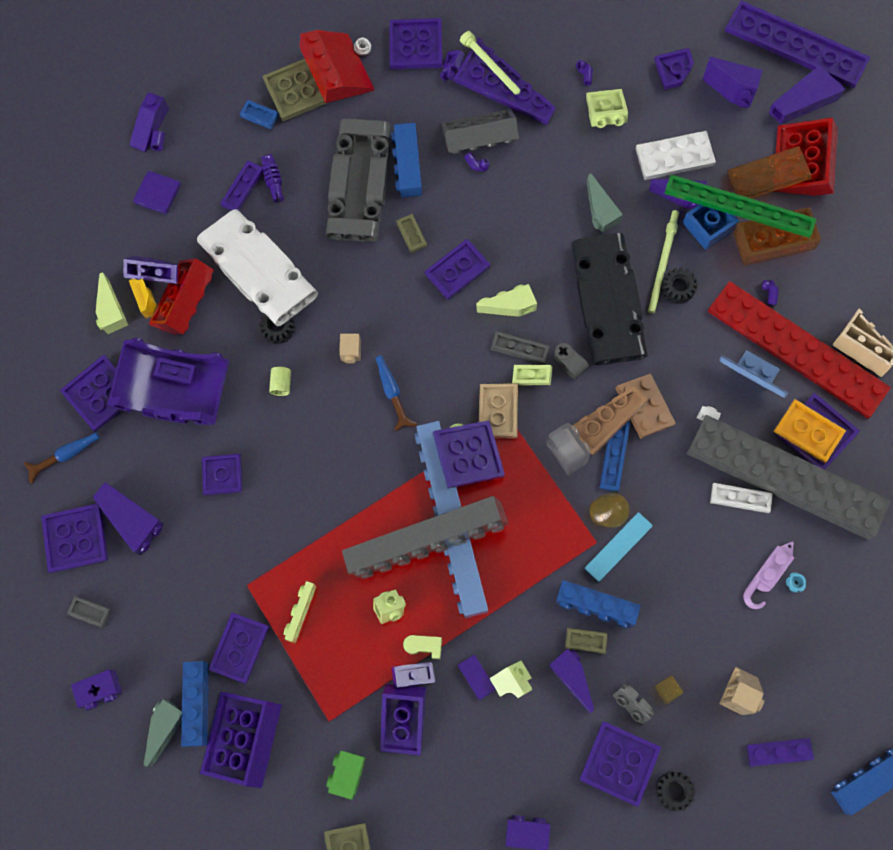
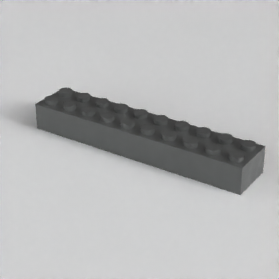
(789, 477)

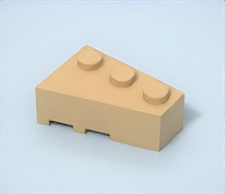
(865, 344)
(743, 693)

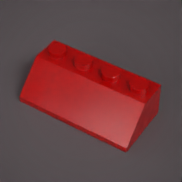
(180, 299)

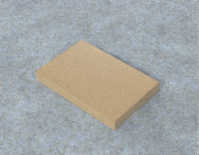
(500, 406)

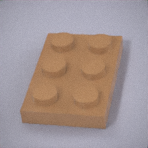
(654, 414)

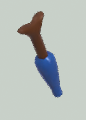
(392, 392)
(62, 454)

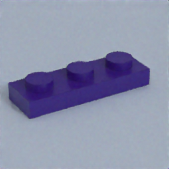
(242, 186)
(780, 752)

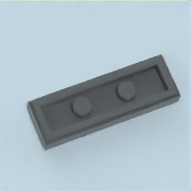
(520, 347)

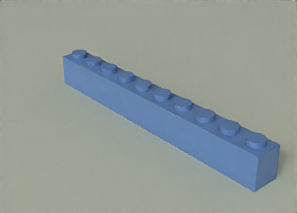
(462, 558)

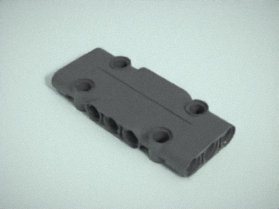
(358, 180)

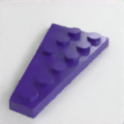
(480, 78)

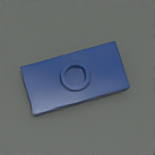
(259, 114)

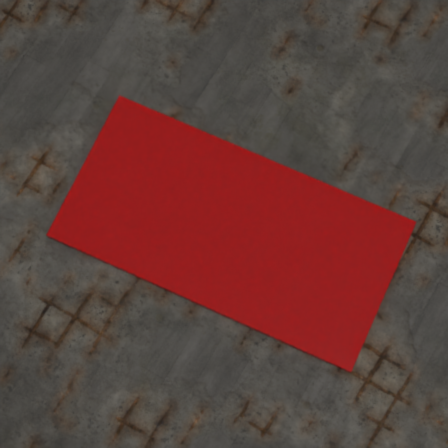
(342, 643)

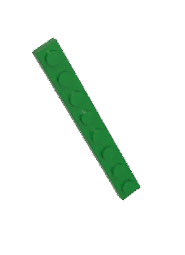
(740, 206)

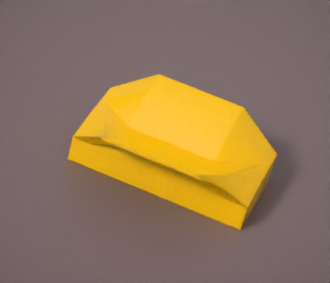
(143, 297)

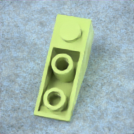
(510, 303)

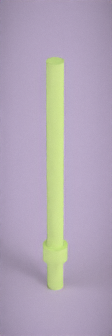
(671, 229)

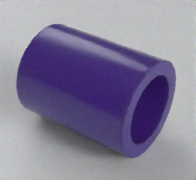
(157, 140)

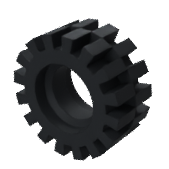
(676, 295)
(276, 336)
(688, 791)

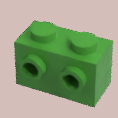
(346, 774)

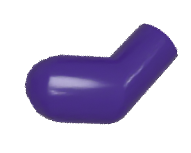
(586, 70)
(482, 165)
(773, 291)

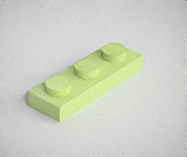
(299, 612)

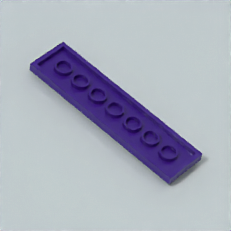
(797, 43)

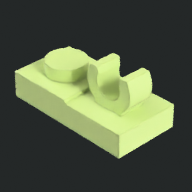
(532, 374)

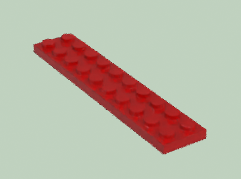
(799, 350)

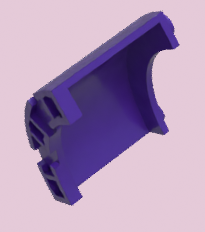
(163, 399)

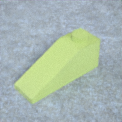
(108, 308)

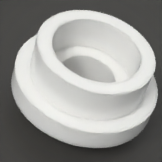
(362, 42)

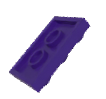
(457, 269)
(239, 648)

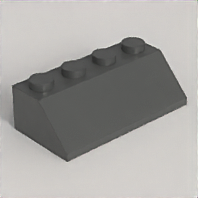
(480, 130)

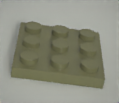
(293, 90)

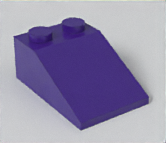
(733, 80)
(403, 719)

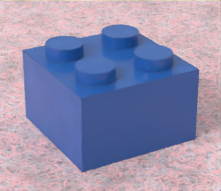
(709, 225)

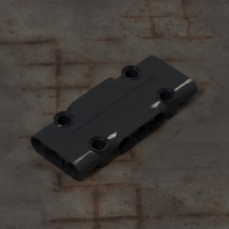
(609, 299)

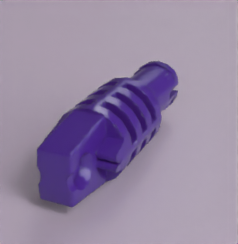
(272, 177)

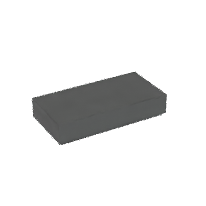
(89, 611)

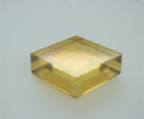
(669, 689)

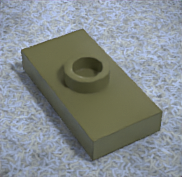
(411, 233)
(586, 640)

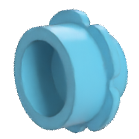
(801, 582)

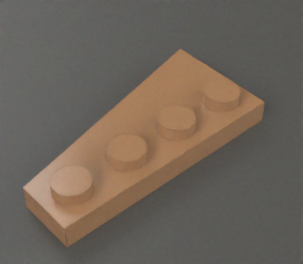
(609, 419)

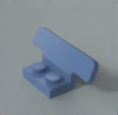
(756, 370)

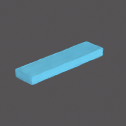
(618, 547)

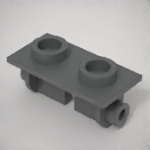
(640, 711)

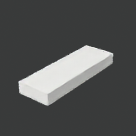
(741, 498)

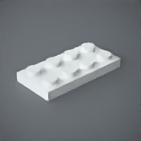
(675, 155)

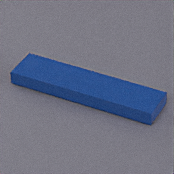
(614, 460)

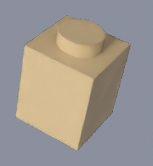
(350, 348)

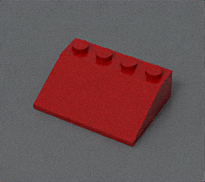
(334, 65)
(819, 147)

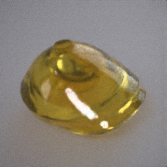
(610, 510)

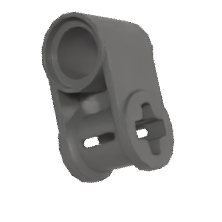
(572, 363)

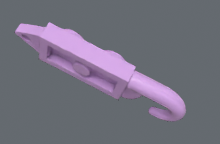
(769, 573)

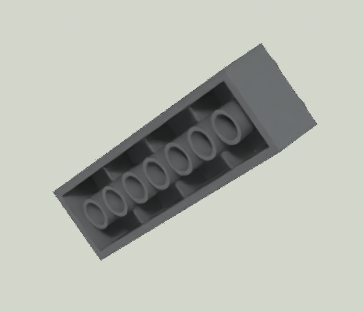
(425, 537)

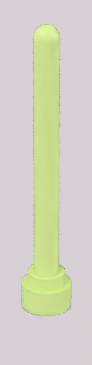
(469, 40)

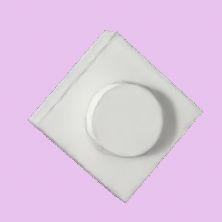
(710, 411)

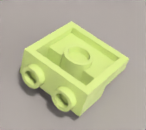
(607, 108)

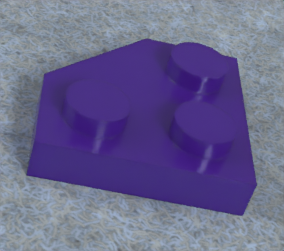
(674, 67)

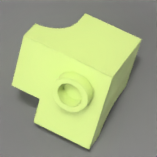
(512, 680)

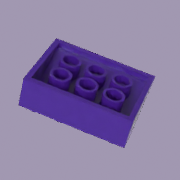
(241, 740)

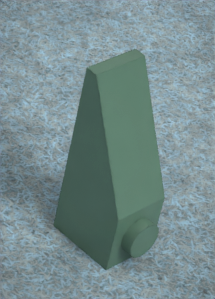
(603, 210)
(162, 727)

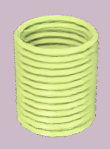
(280, 381)

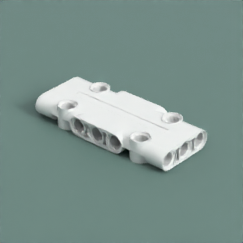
(257, 267)

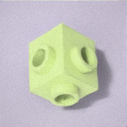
(389, 606)

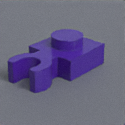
(452, 62)

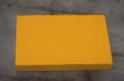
(809, 431)

